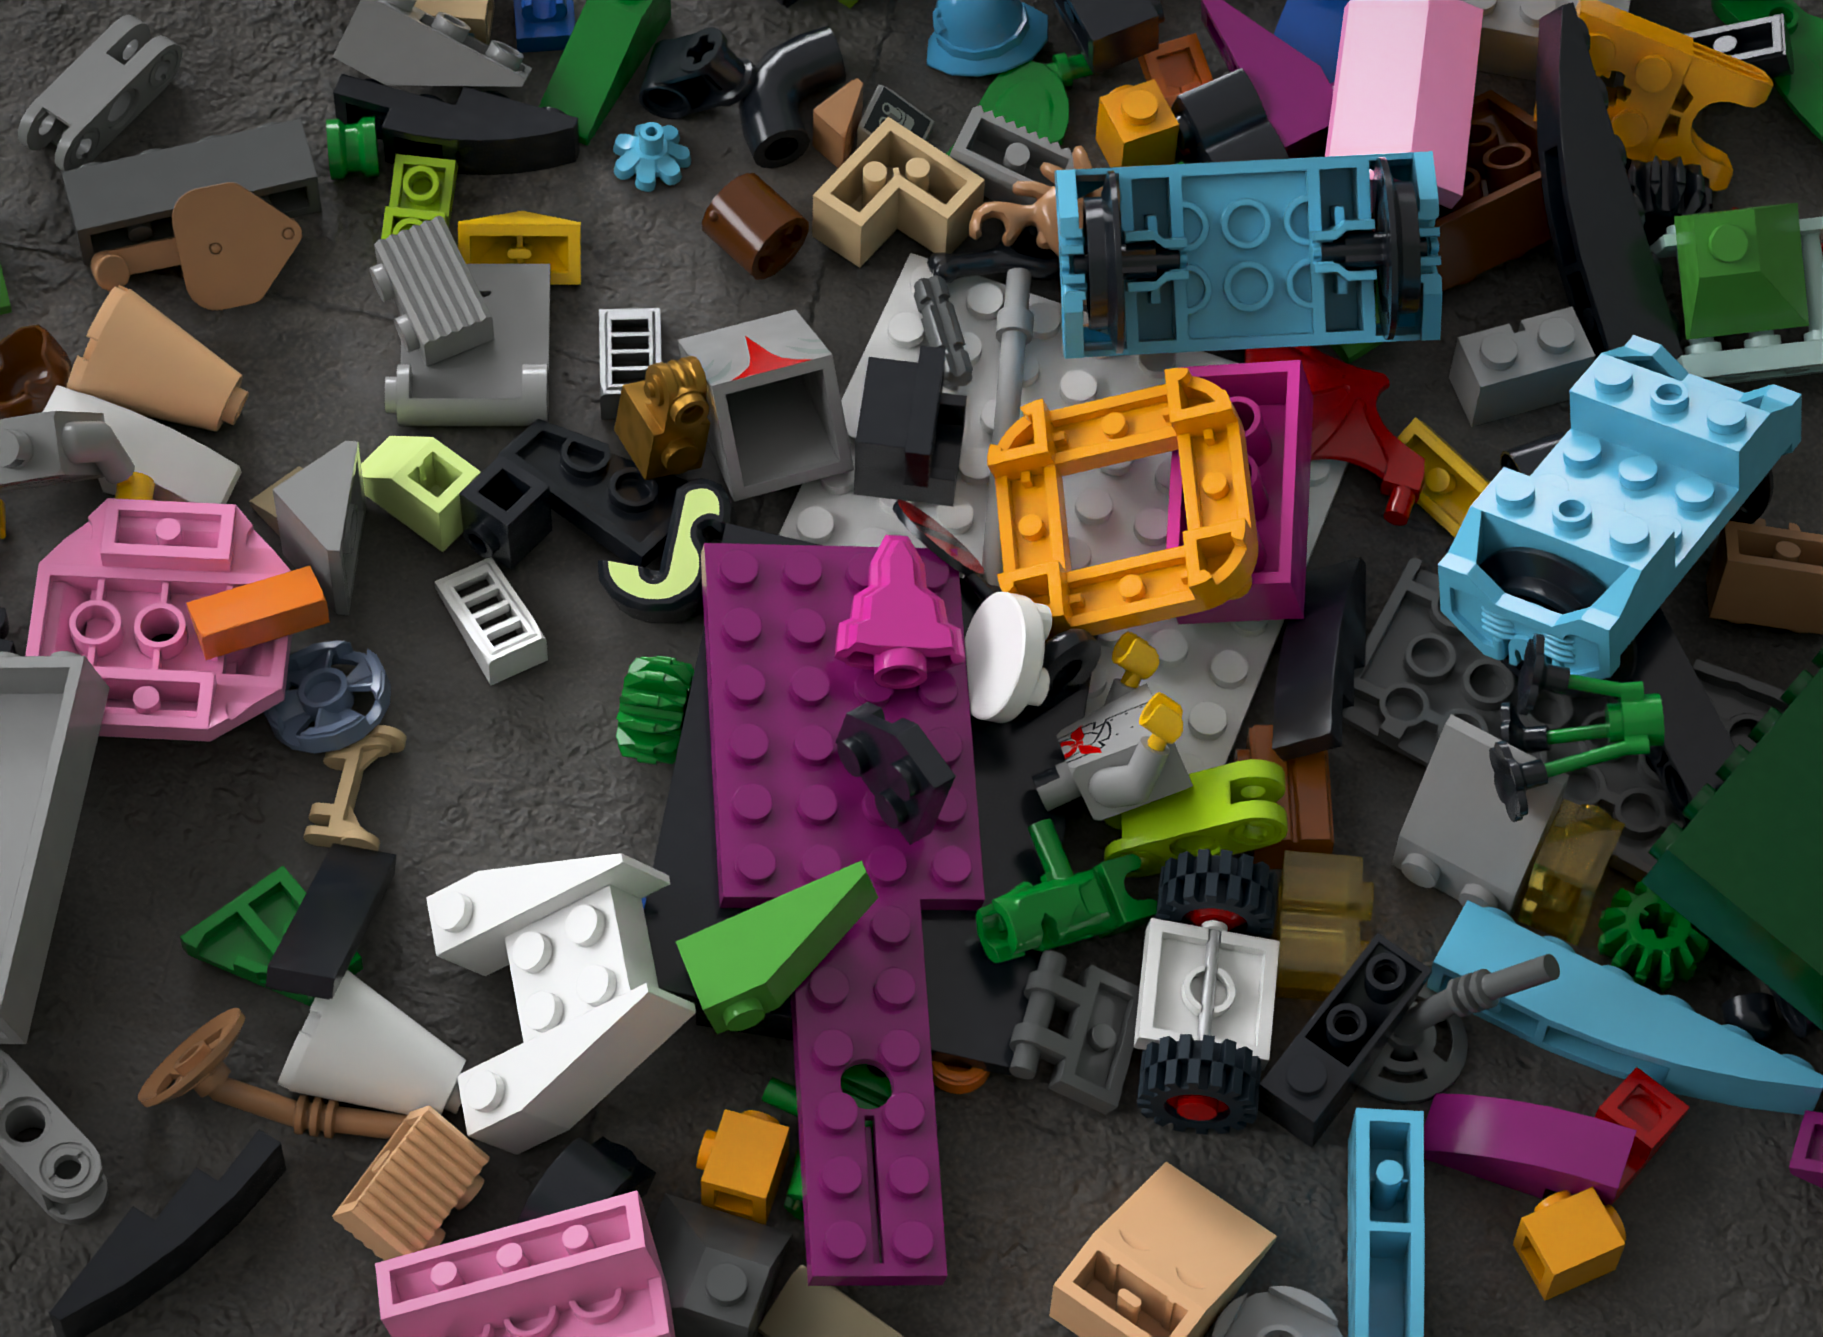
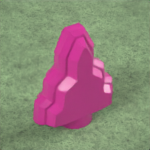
(898, 622)

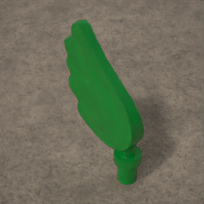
(1036, 95)

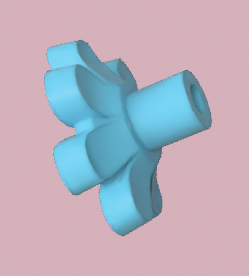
(651, 154)

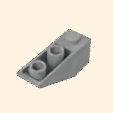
(412, 48)

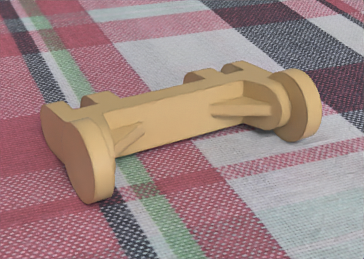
(337, 820)

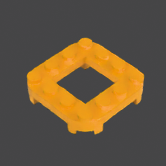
(1146, 588)

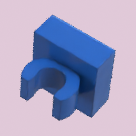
(543, 24)

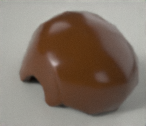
(30, 371)

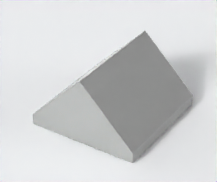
(323, 521)

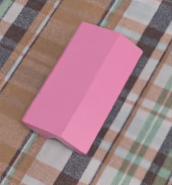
(1407, 84)
(545, 1277)

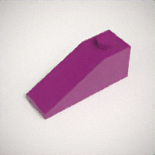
(1287, 82)

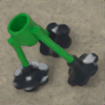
(1630, 724)

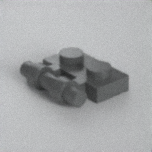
(1097, 1036)

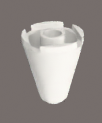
(371, 1055)

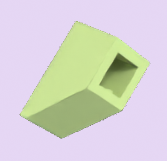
(419, 485)

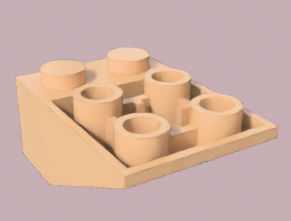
(1160, 1263)

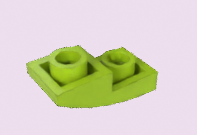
(419, 192)

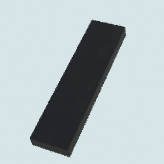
(331, 921)

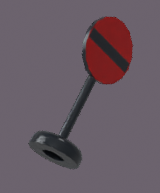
(1067, 656)

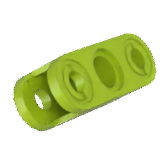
(1223, 810)

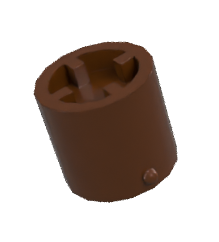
(755, 226)

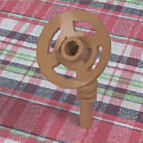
(200, 1067)

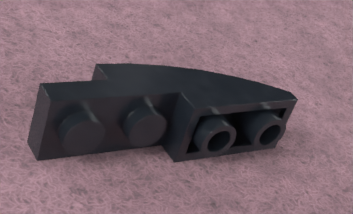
(480, 132)

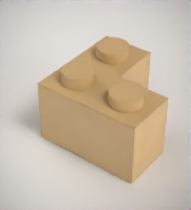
(895, 185)

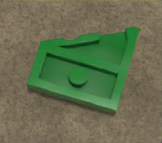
(249, 930)

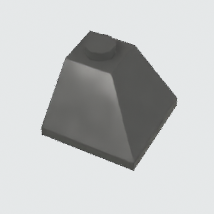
(716, 1268)

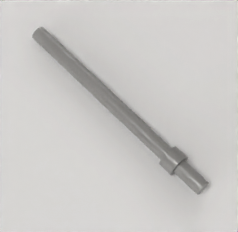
(1014, 332)

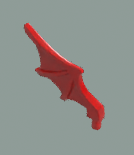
(1350, 427)

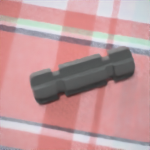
(943, 329)

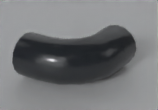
(783, 81)

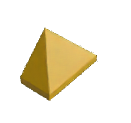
(524, 239)

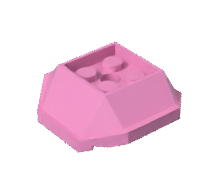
(131, 580)

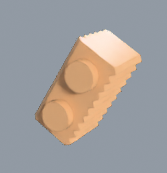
(413, 1186)

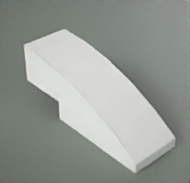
(176, 463)

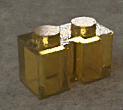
(1571, 871)
(1319, 922)

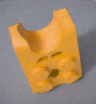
(1666, 87)

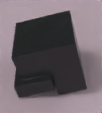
(909, 431)

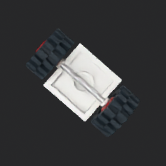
(1207, 992)

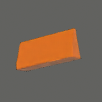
(258, 612)

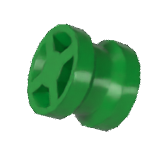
(352, 147)

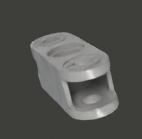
(100, 93)
(60, 1165)

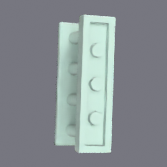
(1763, 353)

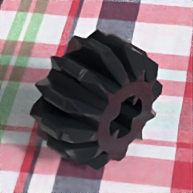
(1668, 191)

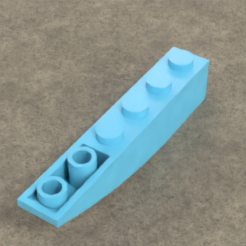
(1618, 1025)
(1386, 1224)

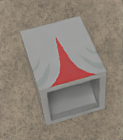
(771, 404)

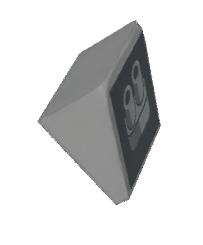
(889, 104)

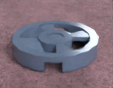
(327, 698)

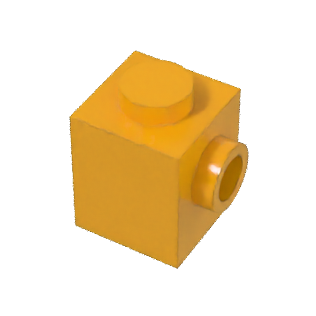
(1136, 126)
(743, 1164)
(1569, 1241)

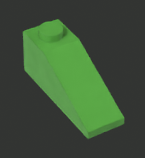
(768, 951)

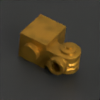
(665, 418)

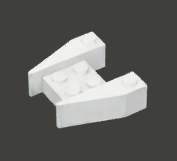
(578, 984)

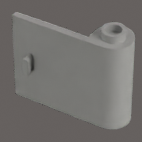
(496, 381)

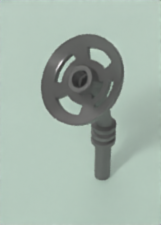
(1417, 1034)

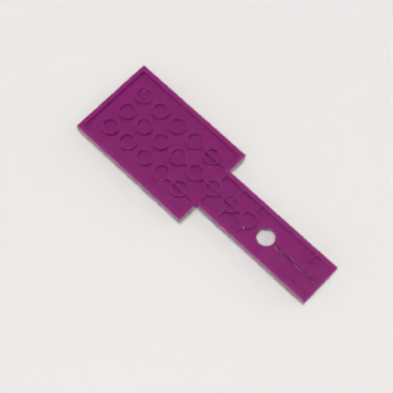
(798, 815)

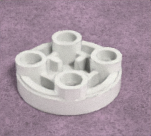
(1007, 656)

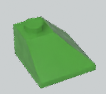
(1741, 271)

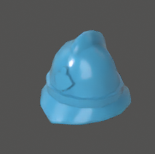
(984, 36)

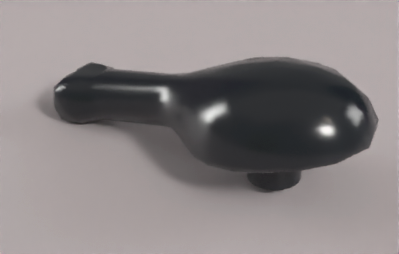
(999, 260)

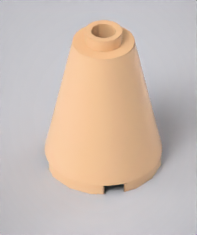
(155, 367)

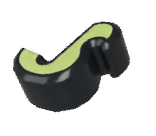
(676, 590)

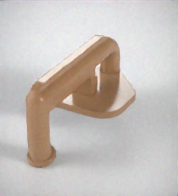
(223, 240)

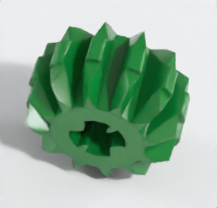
(653, 709)
(1650, 938)

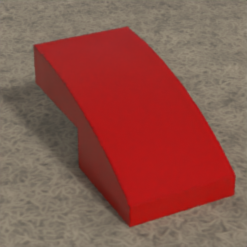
(1650, 1110)

